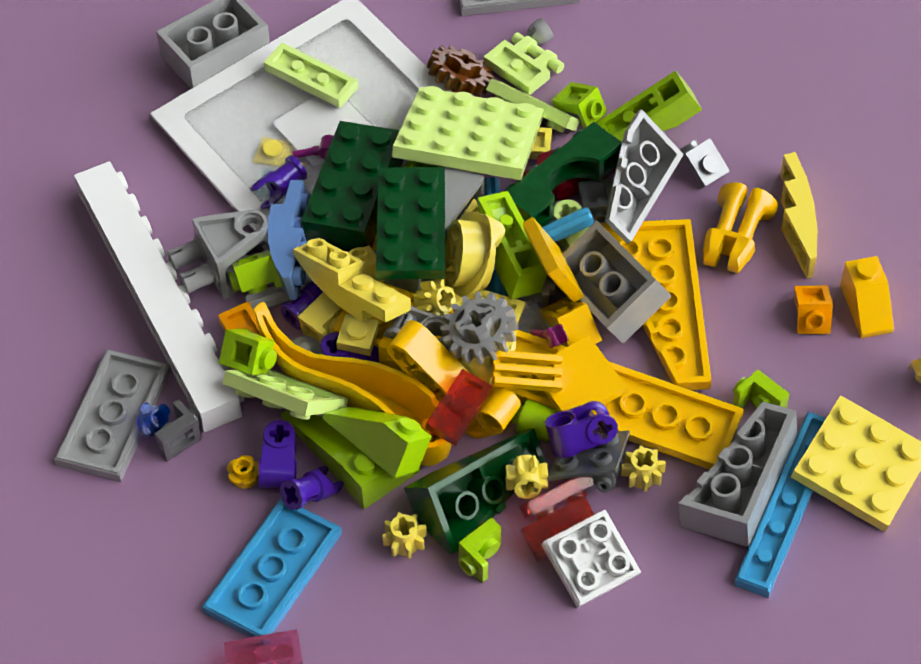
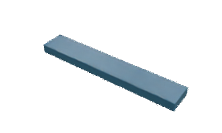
(779, 519)

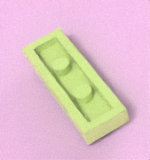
(311, 75)
(556, 118)

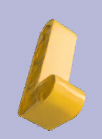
(436, 368)

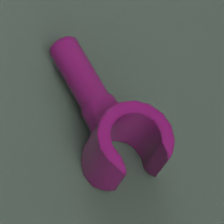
(320, 150)
(554, 335)

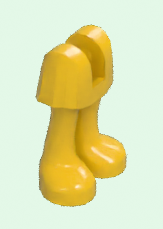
(737, 245)

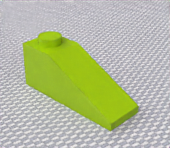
(665, 102)
(515, 256)
(386, 438)

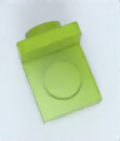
(581, 100)
(759, 389)
(479, 546)

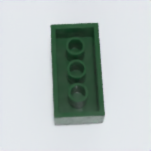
(346, 190)

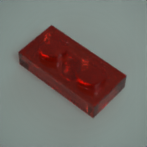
(458, 407)
(545, 503)
(554, 524)

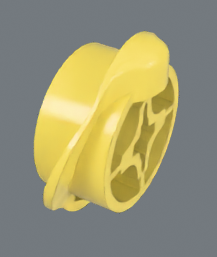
(471, 252)

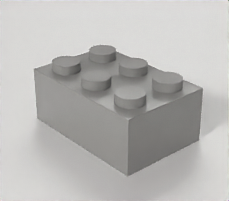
(211, 39)
(613, 282)

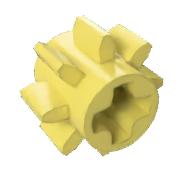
(434, 297)
(643, 468)
(526, 476)
(404, 535)

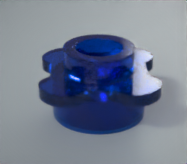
(146, 418)

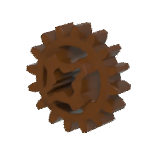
(459, 70)

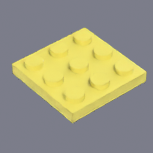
(861, 463)

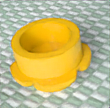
(246, 478)

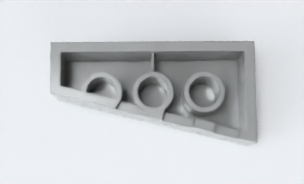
(740, 483)

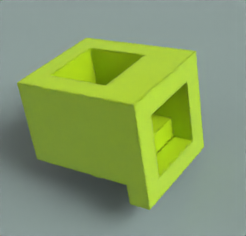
(254, 273)
(247, 352)

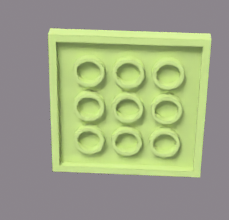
(468, 133)

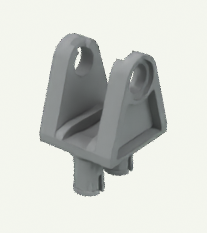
(218, 244)

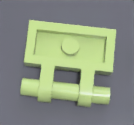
(518, 67)

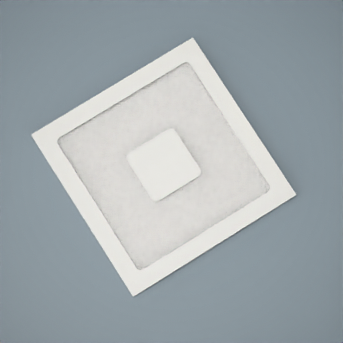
(243, 107)

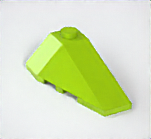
(346, 462)

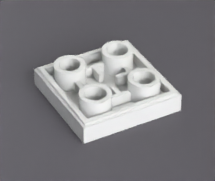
(591, 558)

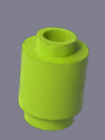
(533, 416)

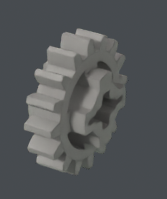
(479, 328)

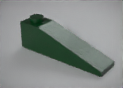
(468, 491)

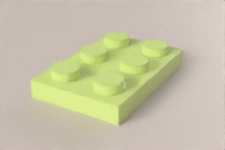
(285, 392)

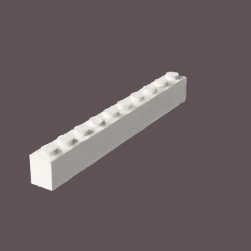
(158, 295)

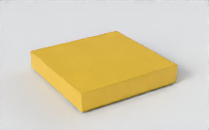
(552, 260)
(585, 377)

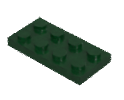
(411, 223)

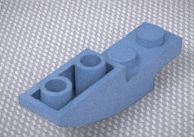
(287, 233)

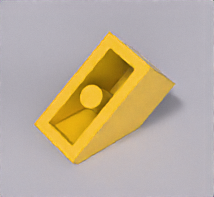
(868, 296)
(575, 319)

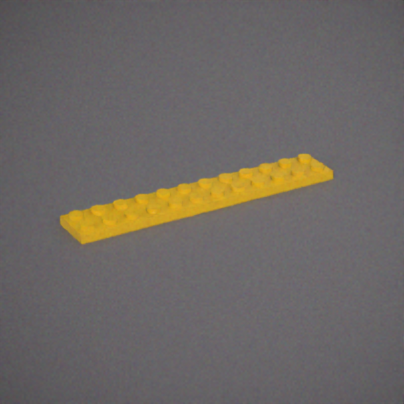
(652, 410)

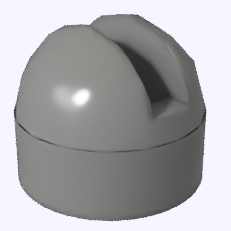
(540, 31)

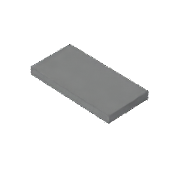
(106, 422)

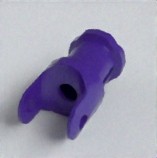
(279, 180)
(296, 307)
(311, 487)

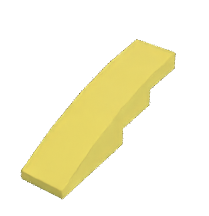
(799, 215)

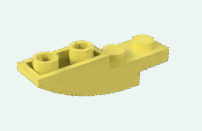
(345, 283)

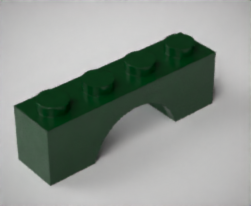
(588, 154)

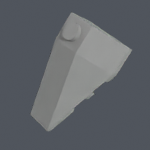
(641, 173)

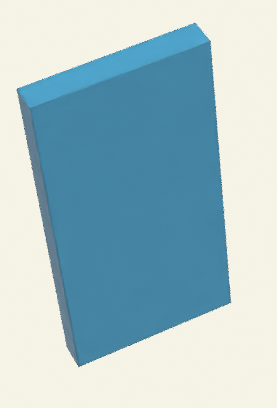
(272, 570)

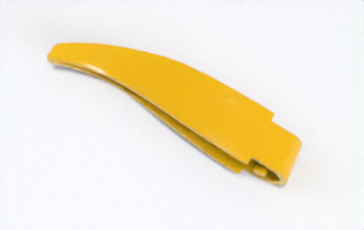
(363, 382)

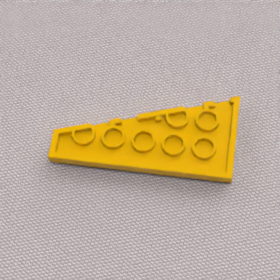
(678, 325)

